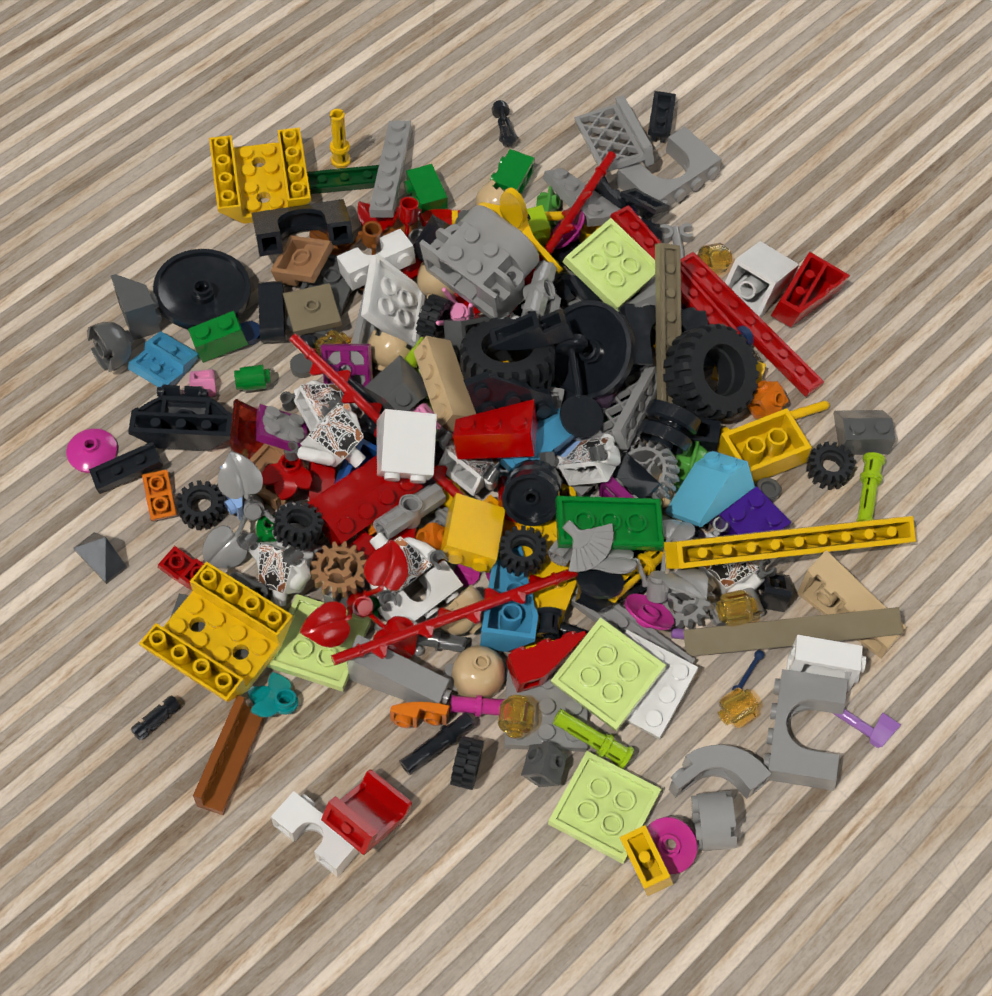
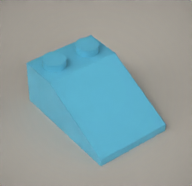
(710, 488)

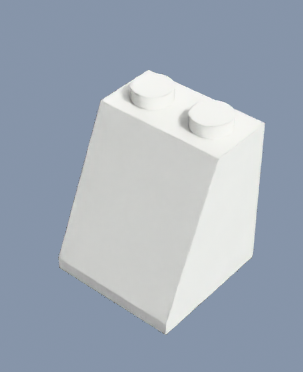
(761, 276)
(406, 445)

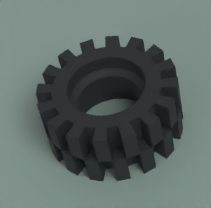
(435, 309)
(835, 454)
(196, 493)
(301, 515)
(524, 538)
(467, 762)

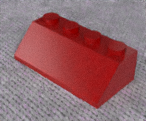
(358, 501)

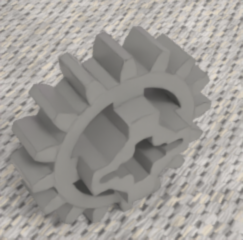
(690, 610)

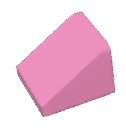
(204, 378)

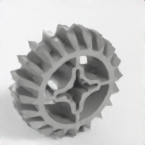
(657, 458)

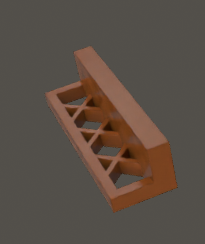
(228, 758)

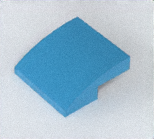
(163, 360)

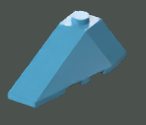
(549, 437)
(510, 623)

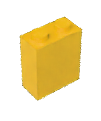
(472, 533)

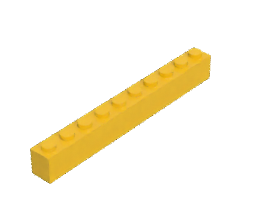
(788, 542)

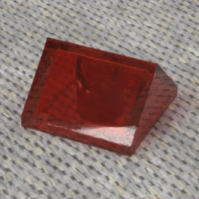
(244, 429)

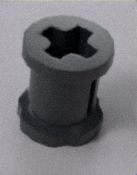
(549, 623)

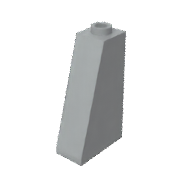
(398, 677)

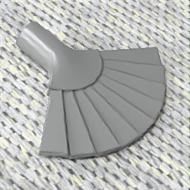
(588, 546)

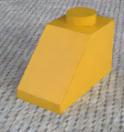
(646, 860)

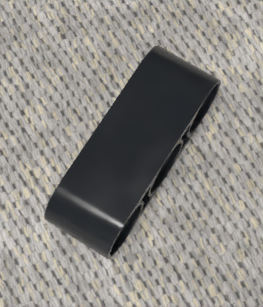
(271, 311)

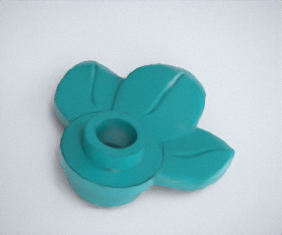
(270, 698)

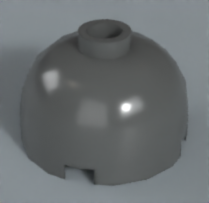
(111, 344)

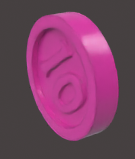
(467, 575)

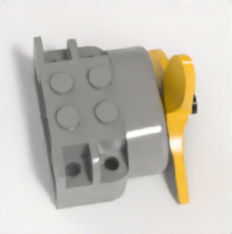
(487, 255)

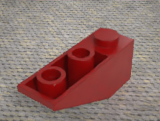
(537, 664)

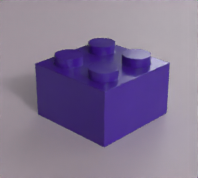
(752, 514)

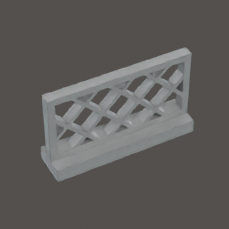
(630, 130)
(632, 409)

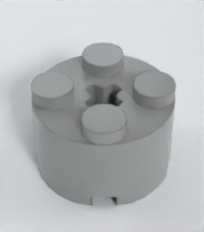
(714, 820)

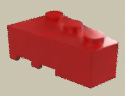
(809, 288)
(497, 433)

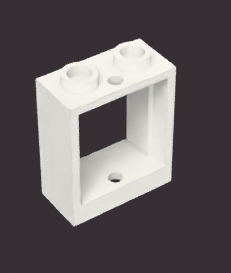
(827, 658)

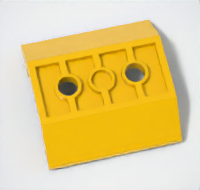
(242, 185)
(233, 621)

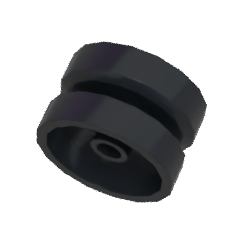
(668, 426)
(531, 492)

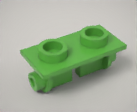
(550, 202)

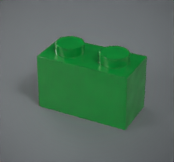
(513, 171)
(426, 188)
(217, 336)

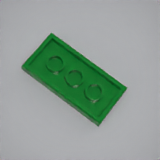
(634, 520)

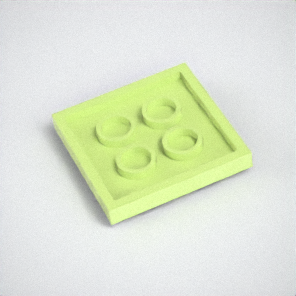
(611, 264)
(309, 660)
(608, 674)
(603, 805)

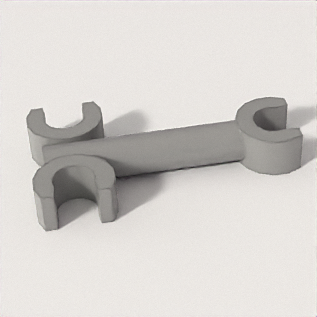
(677, 235)

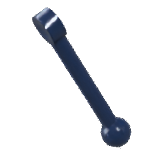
(759, 655)

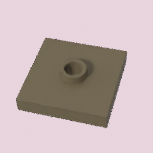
(312, 309)

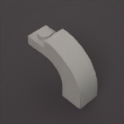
(724, 762)

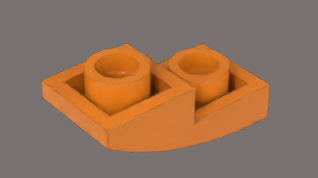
(159, 495)
(410, 713)

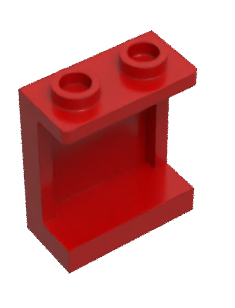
(367, 812)

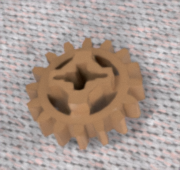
(338, 574)

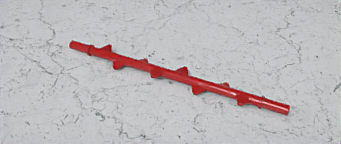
(571, 213)
(350, 395)
(471, 612)

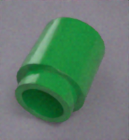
(252, 378)

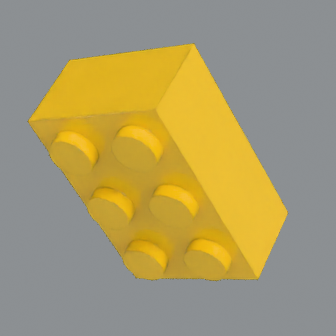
(768, 444)

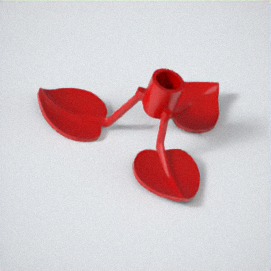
(408, 215)
(329, 623)

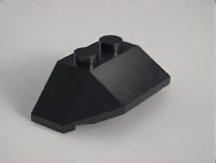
(181, 423)

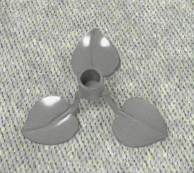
(237, 478)
(685, 580)

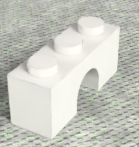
(395, 249)
(438, 585)
(299, 816)

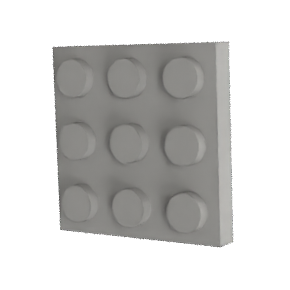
(547, 702)

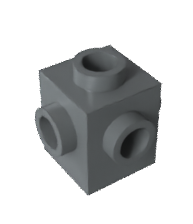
(544, 764)

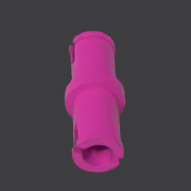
(475, 705)

